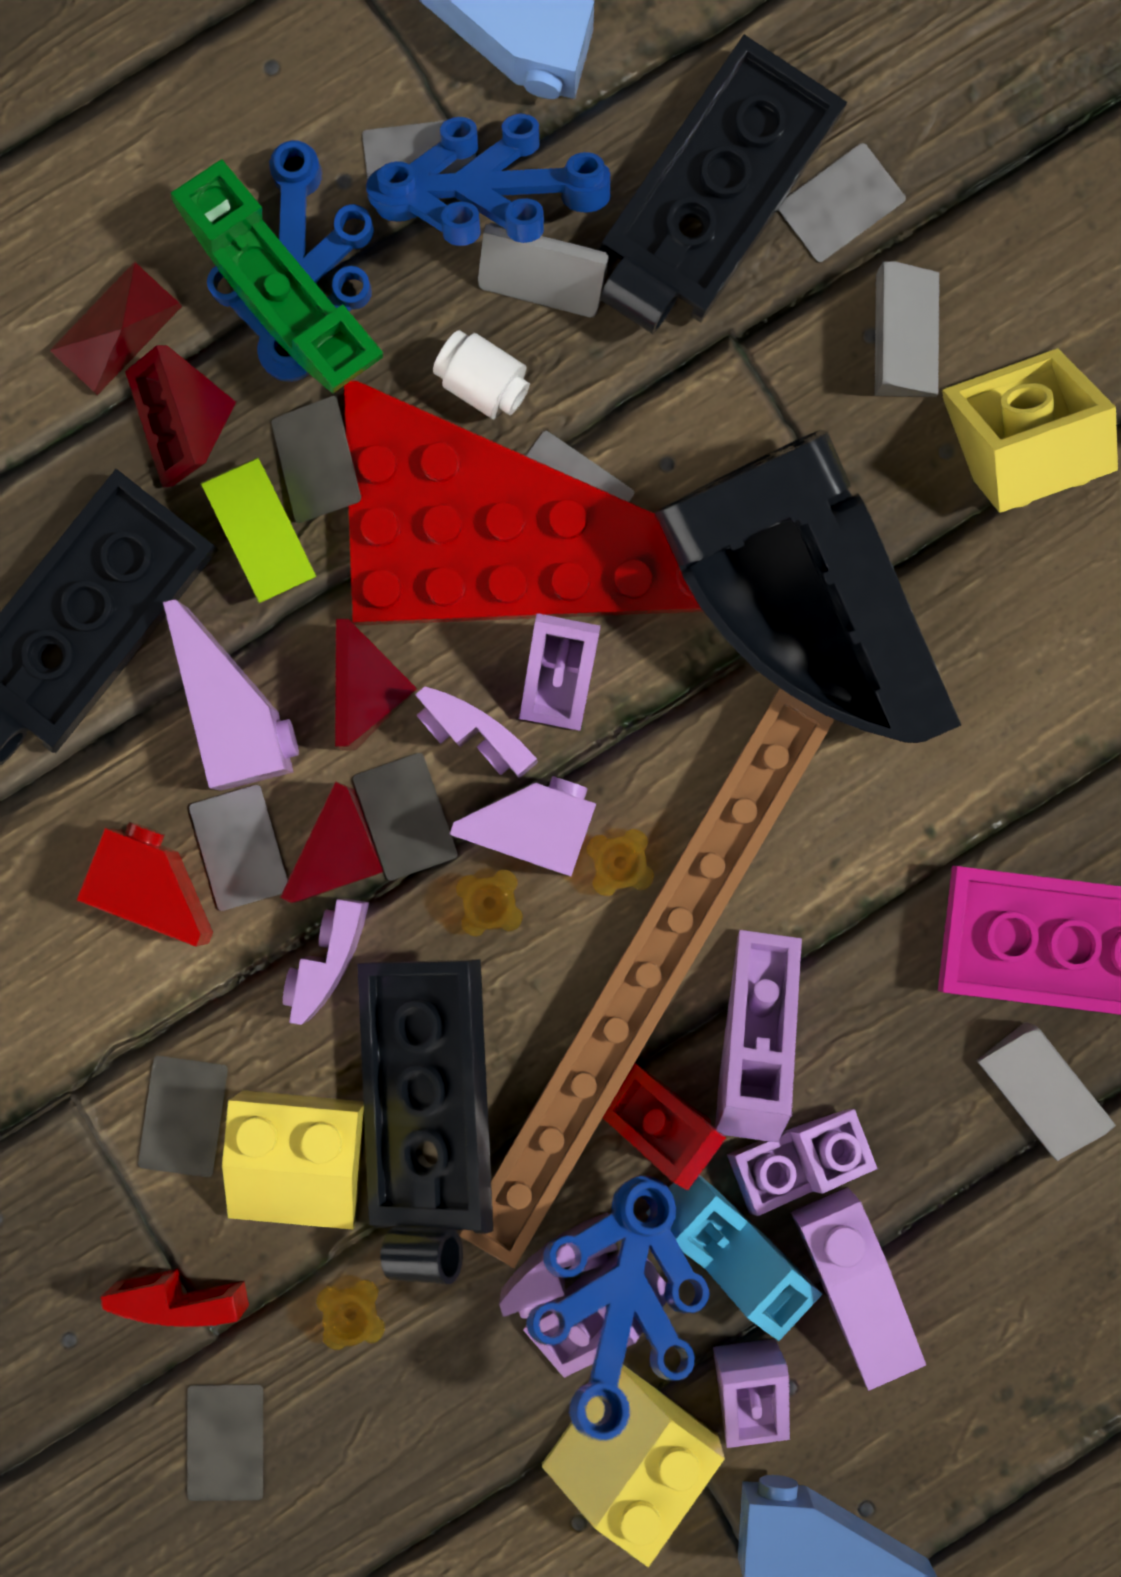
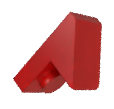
(663, 1127)

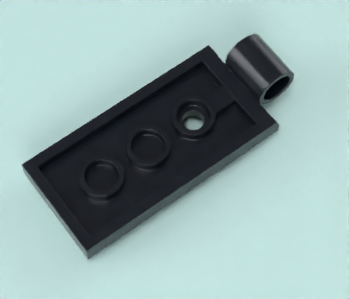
(726, 170)
(98, 602)
(422, 1086)

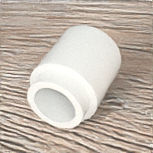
(481, 374)

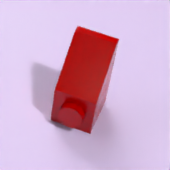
(145, 885)

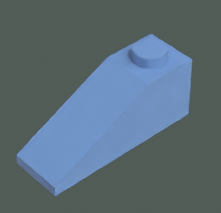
(803, 1534)

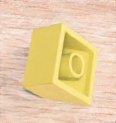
(1033, 429)
(293, 1159)
(642, 1479)

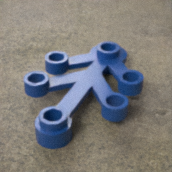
(414, 189)
(317, 263)
(625, 1294)

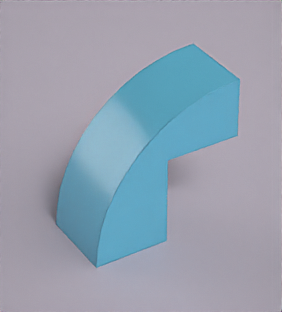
(740, 1259)

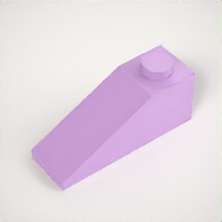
(232, 719)
(760, 1038)
(859, 1287)

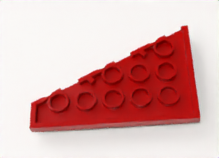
(487, 533)

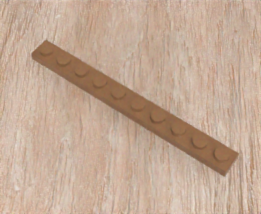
(649, 973)

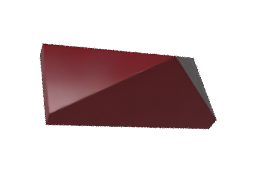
(116, 328)
(178, 412)
(365, 687)
(336, 849)

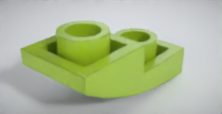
(258, 529)

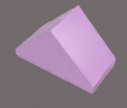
(559, 671)
(753, 1392)

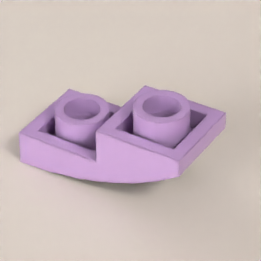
(453, 717)
(318, 977)
(803, 1161)
(536, 1285)

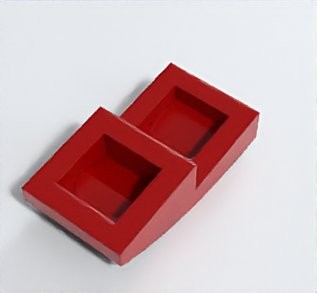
(160, 1301)

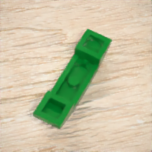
(271, 281)

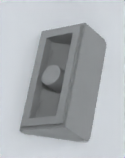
(543, 271)
(906, 331)
(1045, 1091)

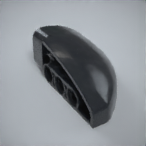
(809, 591)

